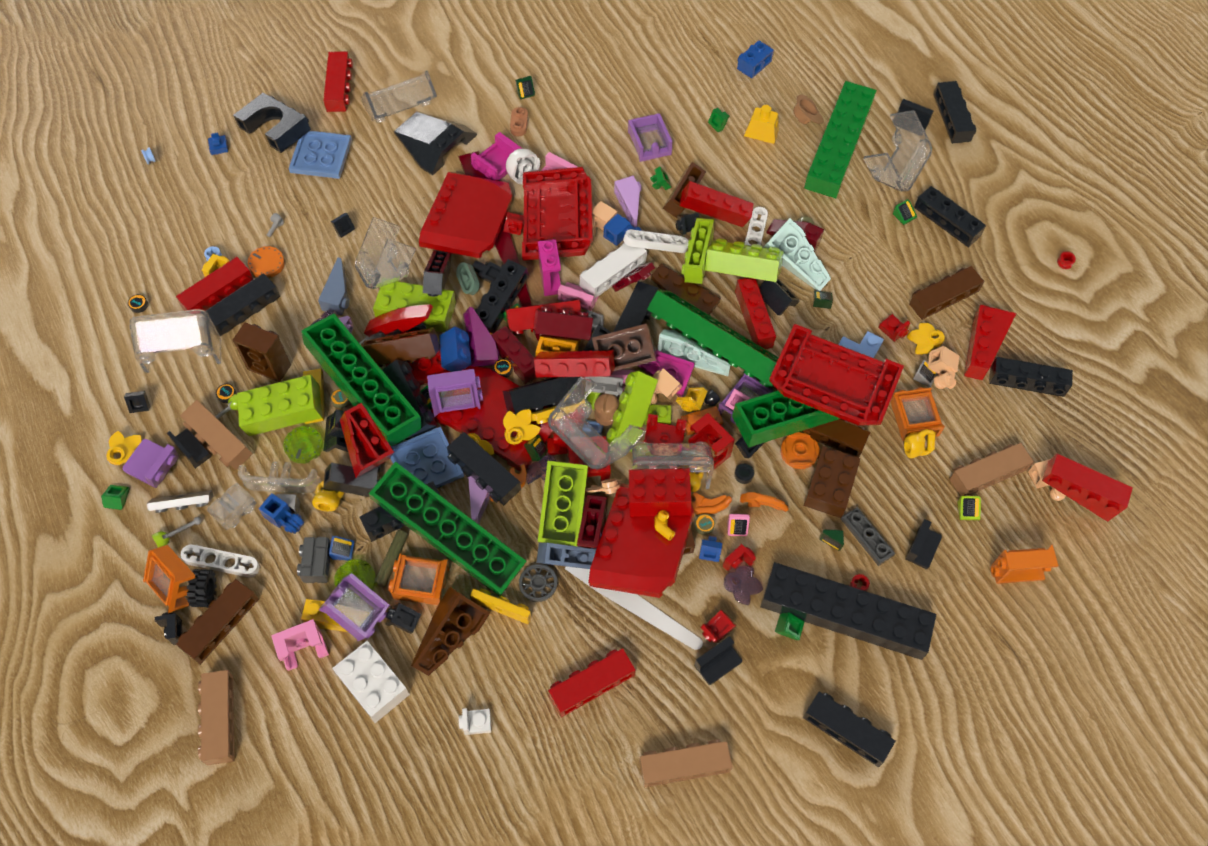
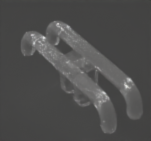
(281, 484)

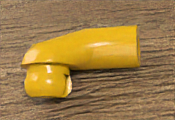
(661, 525)

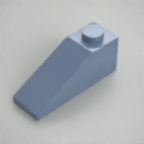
(335, 290)
(565, 555)

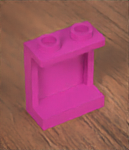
(493, 160)
(549, 266)

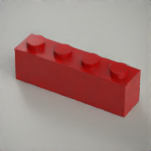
(337, 81)
(716, 204)
(215, 286)
(755, 313)
(523, 317)
(574, 364)
(591, 682)

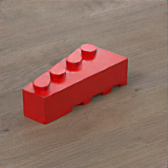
(986, 337)
(1087, 487)

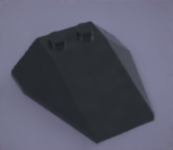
(431, 138)

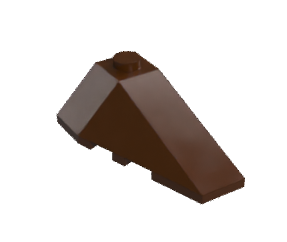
(450, 626)

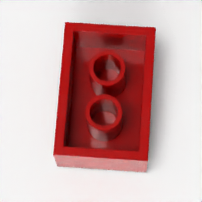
(659, 490)

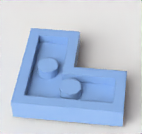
(869, 345)

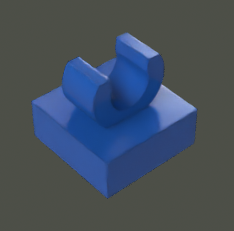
(217, 144)
(710, 549)

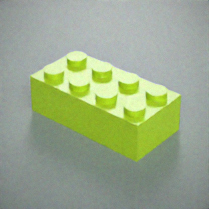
(744, 260)
(404, 294)
(279, 405)
(562, 503)

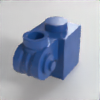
(616, 229)
(280, 514)

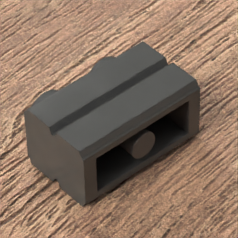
(315, 560)

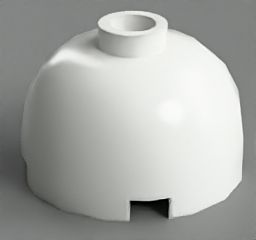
(521, 161)

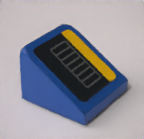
(341, 548)

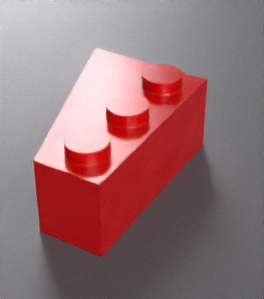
(364, 440)

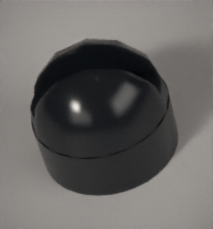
(711, 398)

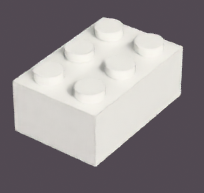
(371, 681)

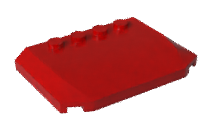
(557, 209)
(466, 215)
(835, 378)
(489, 419)
(635, 555)

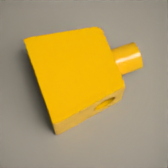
(763, 125)

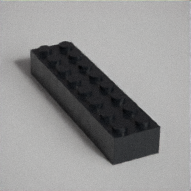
(849, 611)

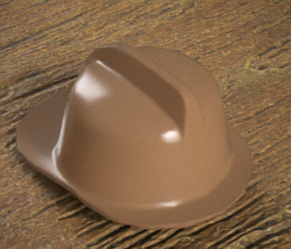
(806, 111)
(605, 408)

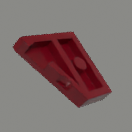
(641, 272)

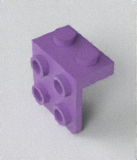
(150, 462)

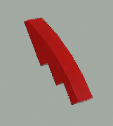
(401, 319)

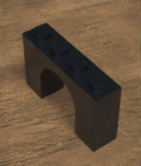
(267, 108)
(342, 477)

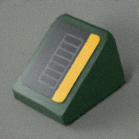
(525, 87)
(822, 299)
(536, 448)
(833, 538)

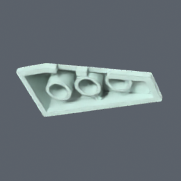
(799, 255)
(679, 346)

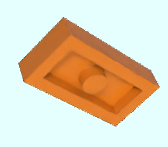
(693, 417)

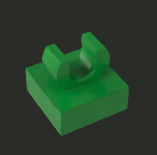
(718, 119)
(661, 178)

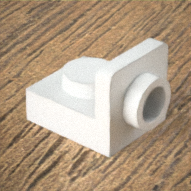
(475, 721)

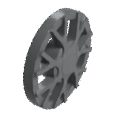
(538, 582)

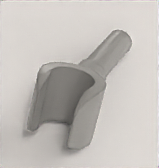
(277, 221)

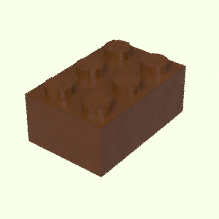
(630, 346)
(262, 351)
(832, 482)

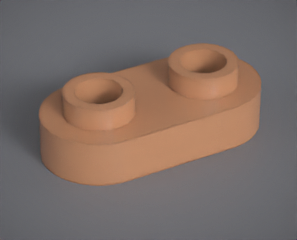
(518, 121)

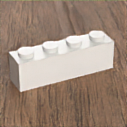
(611, 269)

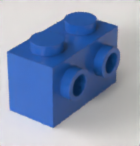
(755, 59)
(455, 350)

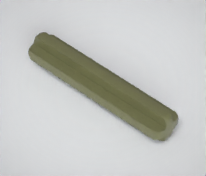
(392, 555)

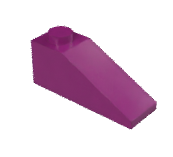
(481, 343)

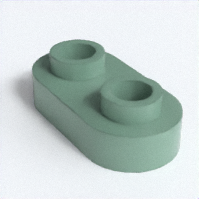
(467, 278)

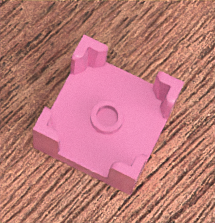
(296, 638)

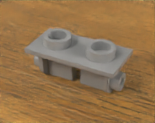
(608, 385)

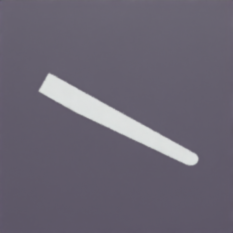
(644, 610)

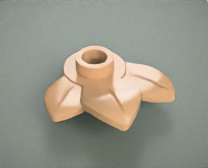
(608, 486)

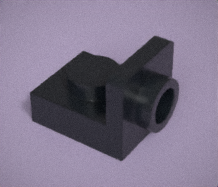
(402, 617)
(172, 626)

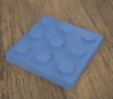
(320, 154)
(427, 458)

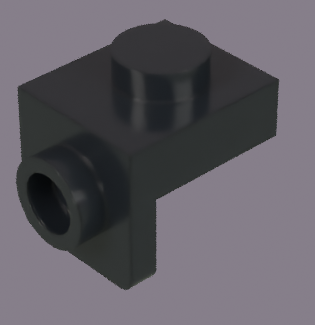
(686, 222)

